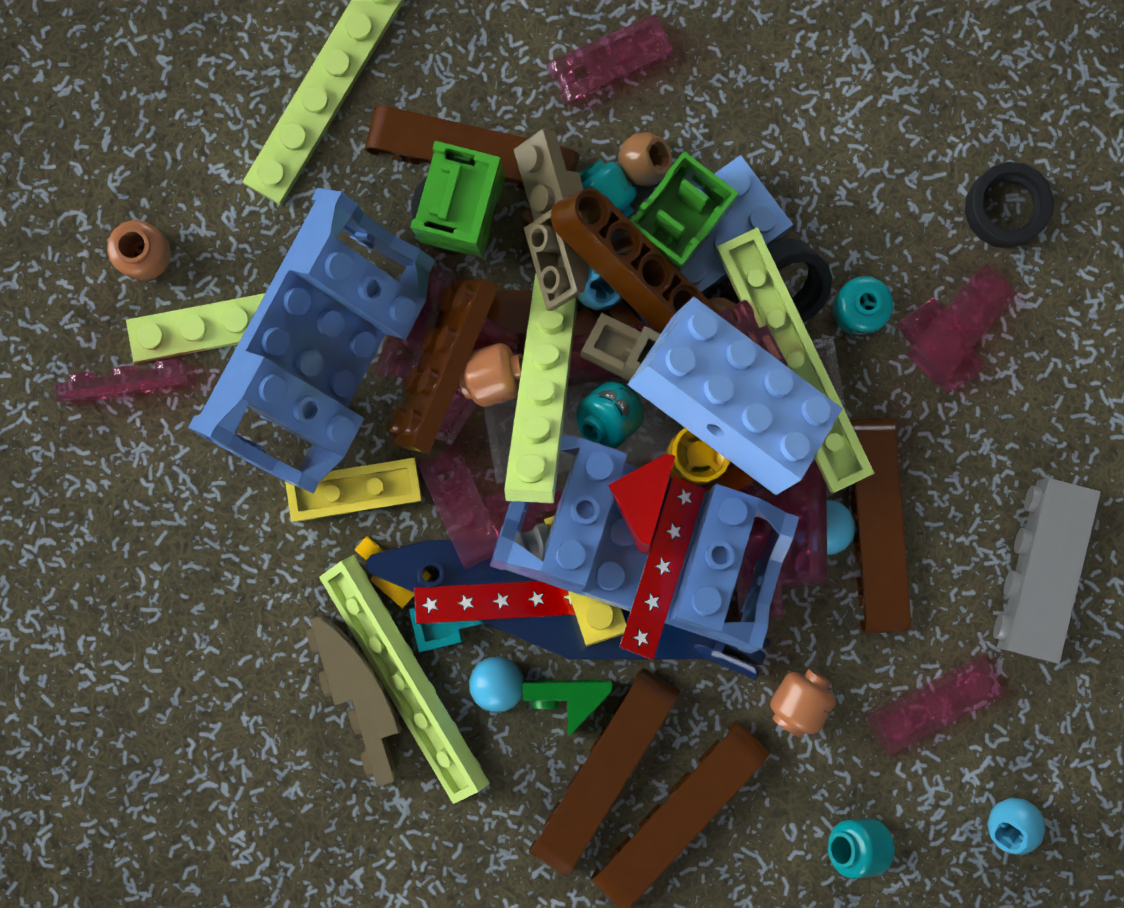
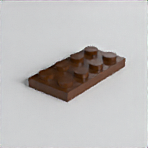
(441, 365)

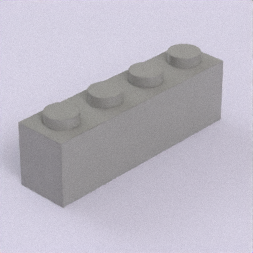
(1047, 569)

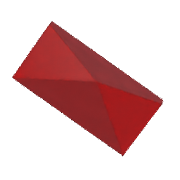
(641, 497)

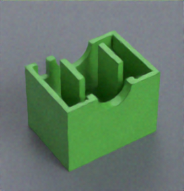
(459, 196)
(680, 215)

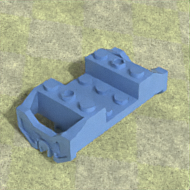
(316, 339)
(597, 557)

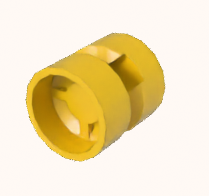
(695, 459)

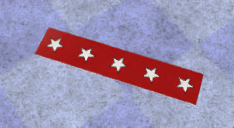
(662, 568)
(490, 602)

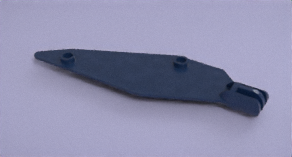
(553, 633)

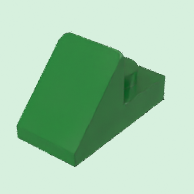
(581, 696)

